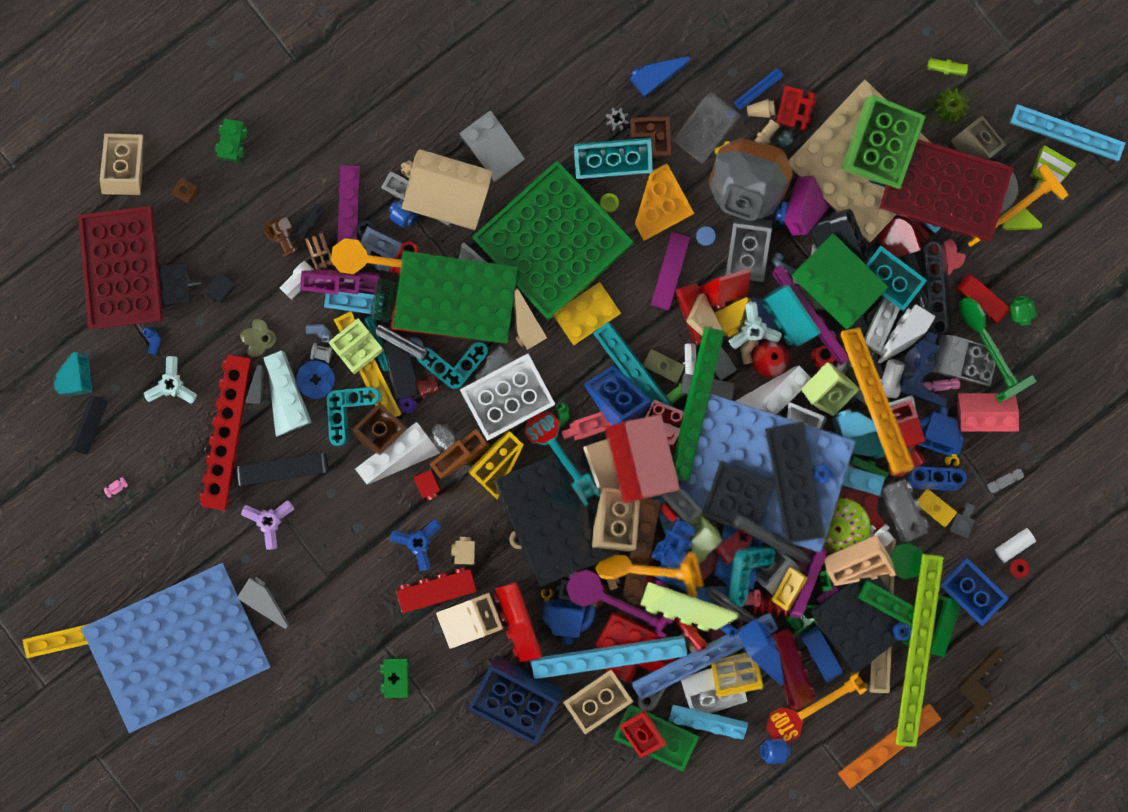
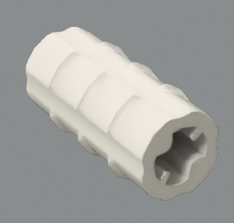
(1015, 545)

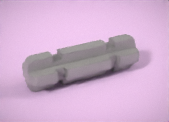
(1005, 480)

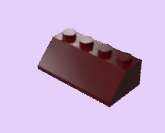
(795, 686)

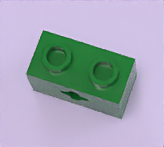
(401, 687)

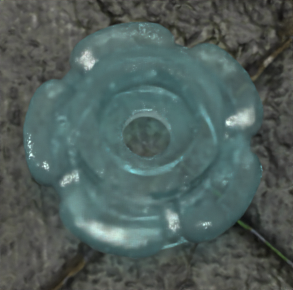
(785, 139)

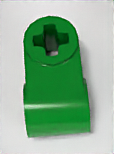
(804, 622)

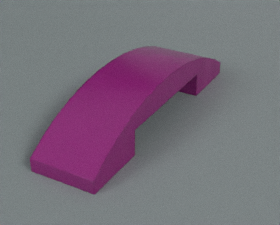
(670, 271)

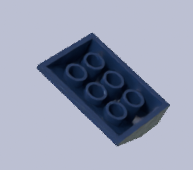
(516, 699)

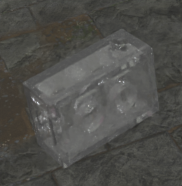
(904, 510)

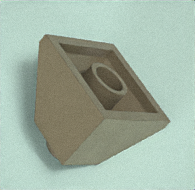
(979, 140)

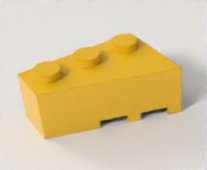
(496, 462)

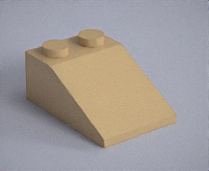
(122, 164)
(615, 522)

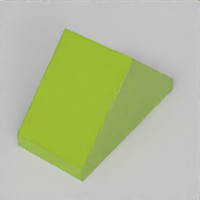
(1022, 221)

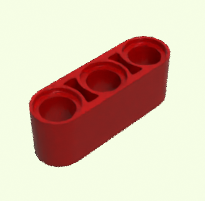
(990, 303)

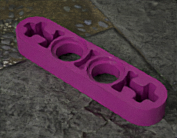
(812, 571)

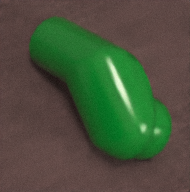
(563, 413)

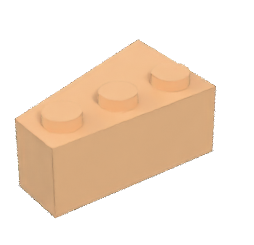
(859, 561)

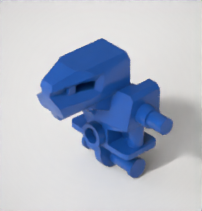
(673, 551)

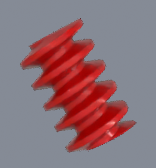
(770, 606)

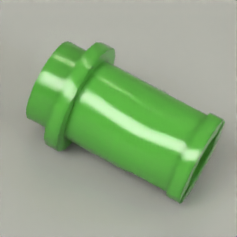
(675, 395)

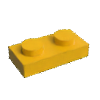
(789, 588)

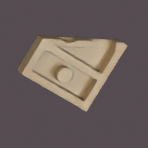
(702, 315)

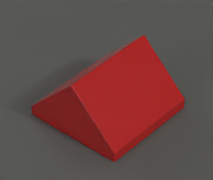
(642, 734)

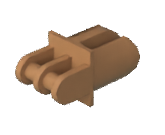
(320, 253)

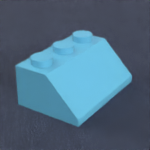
(852, 424)

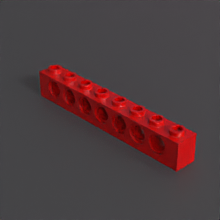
(243, 366)

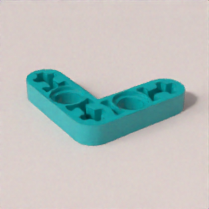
(457, 369)
(344, 403)
(742, 566)

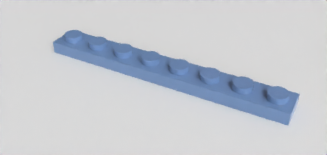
(694, 661)

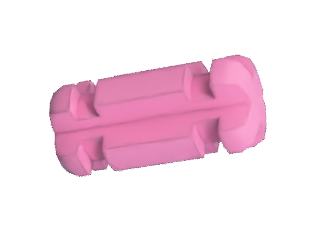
(115, 487)

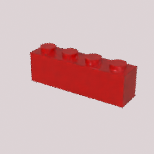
(436, 591)

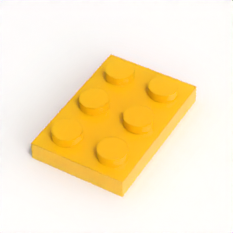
(587, 313)

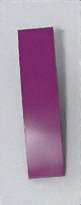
(334, 282)

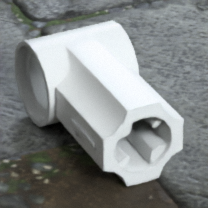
(292, 285)
(892, 377)

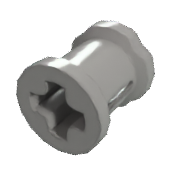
(321, 353)

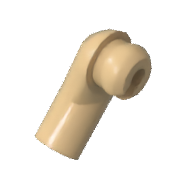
(746, 350)

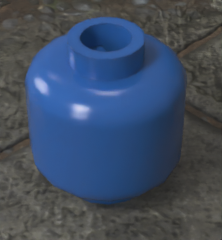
(400, 216)
(775, 751)

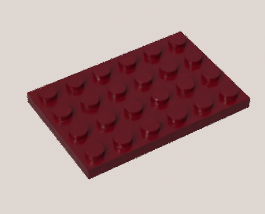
(950, 191)
(120, 267)

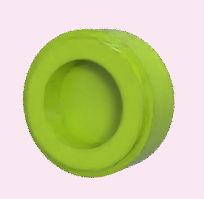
(609, 202)

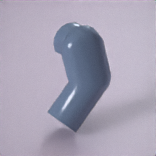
(777, 261)
(321, 330)

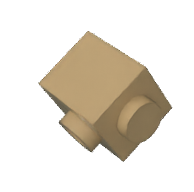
(464, 551)

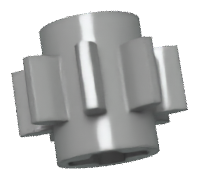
(622, 117)

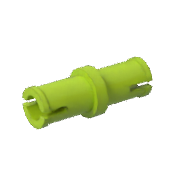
(947, 67)

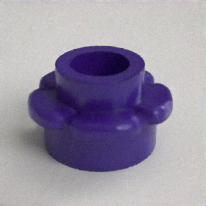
(412, 405)

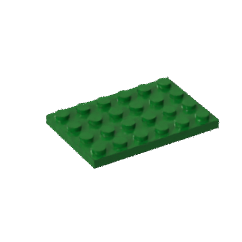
(454, 297)

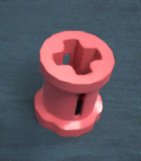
(753, 598)

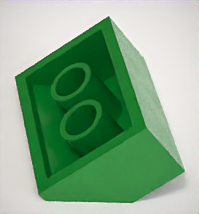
(945, 619)

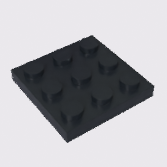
(737, 494)

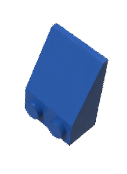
(617, 396)
(762, 648)

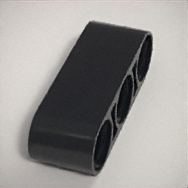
(848, 231)

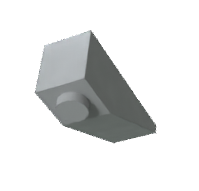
(260, 599)

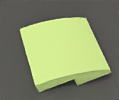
(356, 346)

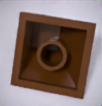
(378, 429)

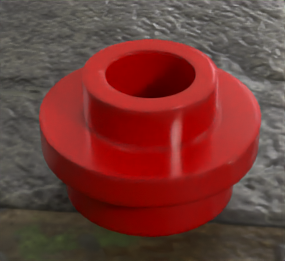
(1013, 568)

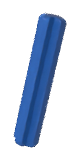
(758, 89)

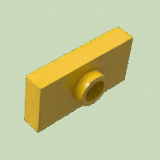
(936, 508)

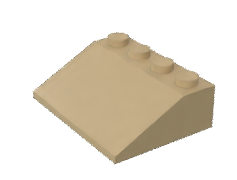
(446, 189)

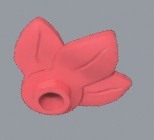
(954, 259)

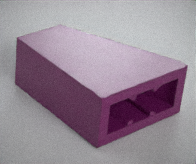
(805, 206)

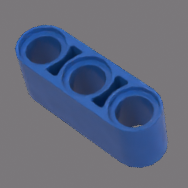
(944, 474)
(821, 654)

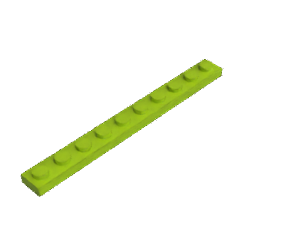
(919, 650)

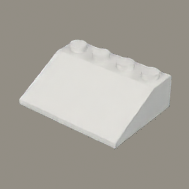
(507, 397)

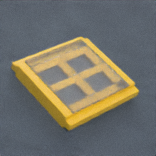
(736, 675)

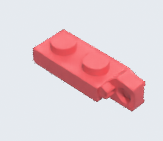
(586, 427)

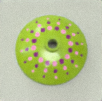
(853, 523)

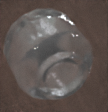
(443, 437)

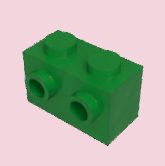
(231, 140)

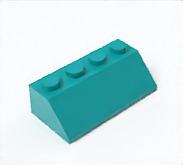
(613, 158)

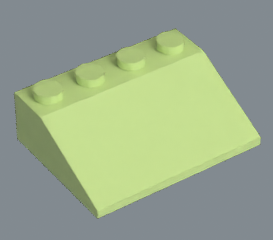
(687, 608)

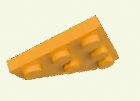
(661, 204)

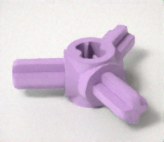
(269, 530)

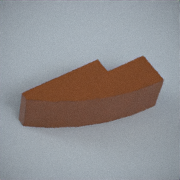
(460, 454)

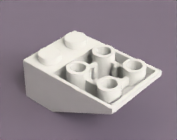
(907, 333)

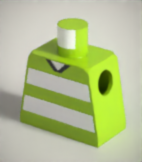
(1058, 164)

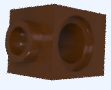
(185, 191)

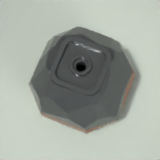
(750, 178)

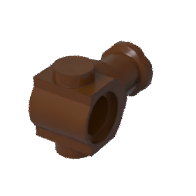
(280, 231)

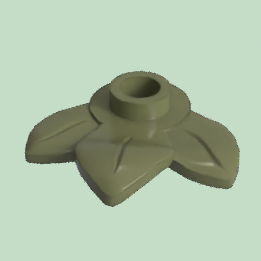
(255, 338)

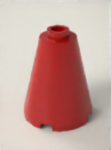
(764, 364)

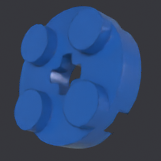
(309, 388)

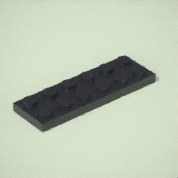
(795, 482)

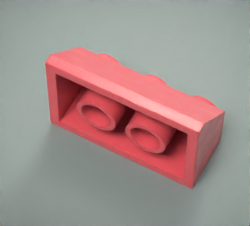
(985, 414)

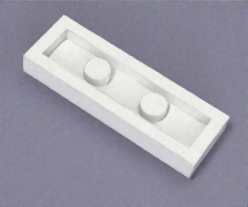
(881, 325)

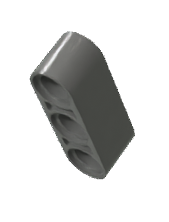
(719, 388)

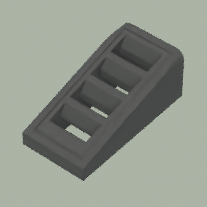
(256, 389)

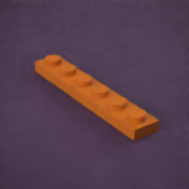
(883, 750)

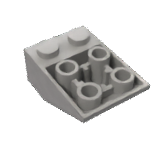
(964, 360)

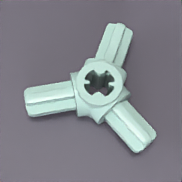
(754, 328)
(162, 388)

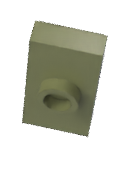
(663, 366)

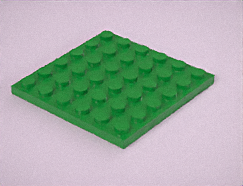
(554, 239)

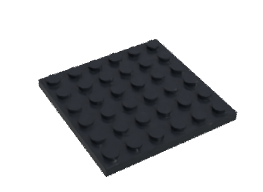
(550, 516)

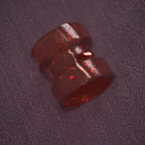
(427, 386)

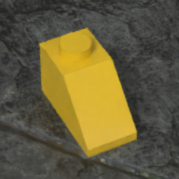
(732, 317)

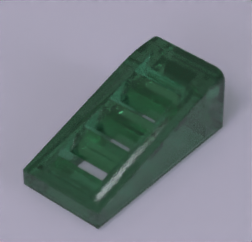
(387, 316)

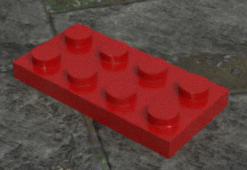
(622, 631)

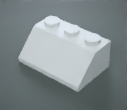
(702, 696)

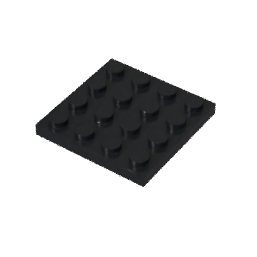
(854, 626)

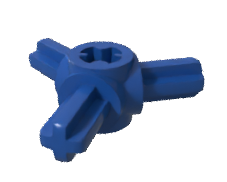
(425, 534)

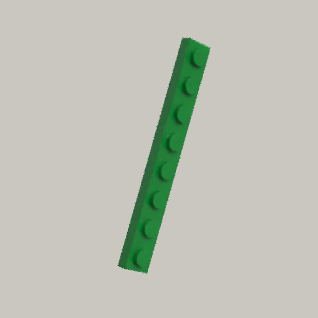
(697, 402)

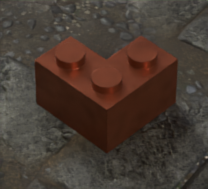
(655, 128)

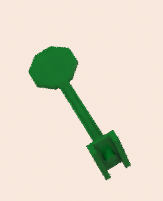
(976, 319)
(905, 559)

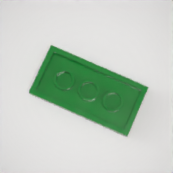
(679, 741)

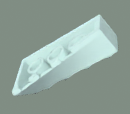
(287, 402)

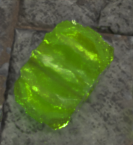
(958, 109)

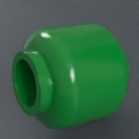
(1022, 310)

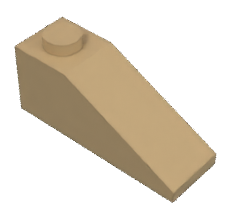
(526, 325)

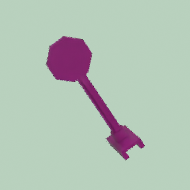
(586, 588)

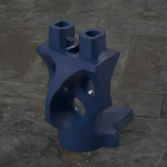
(918, 363)

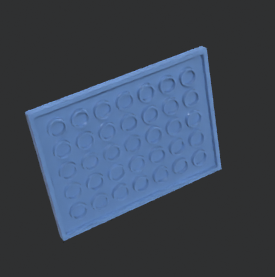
(738, 437)
(175, 647)

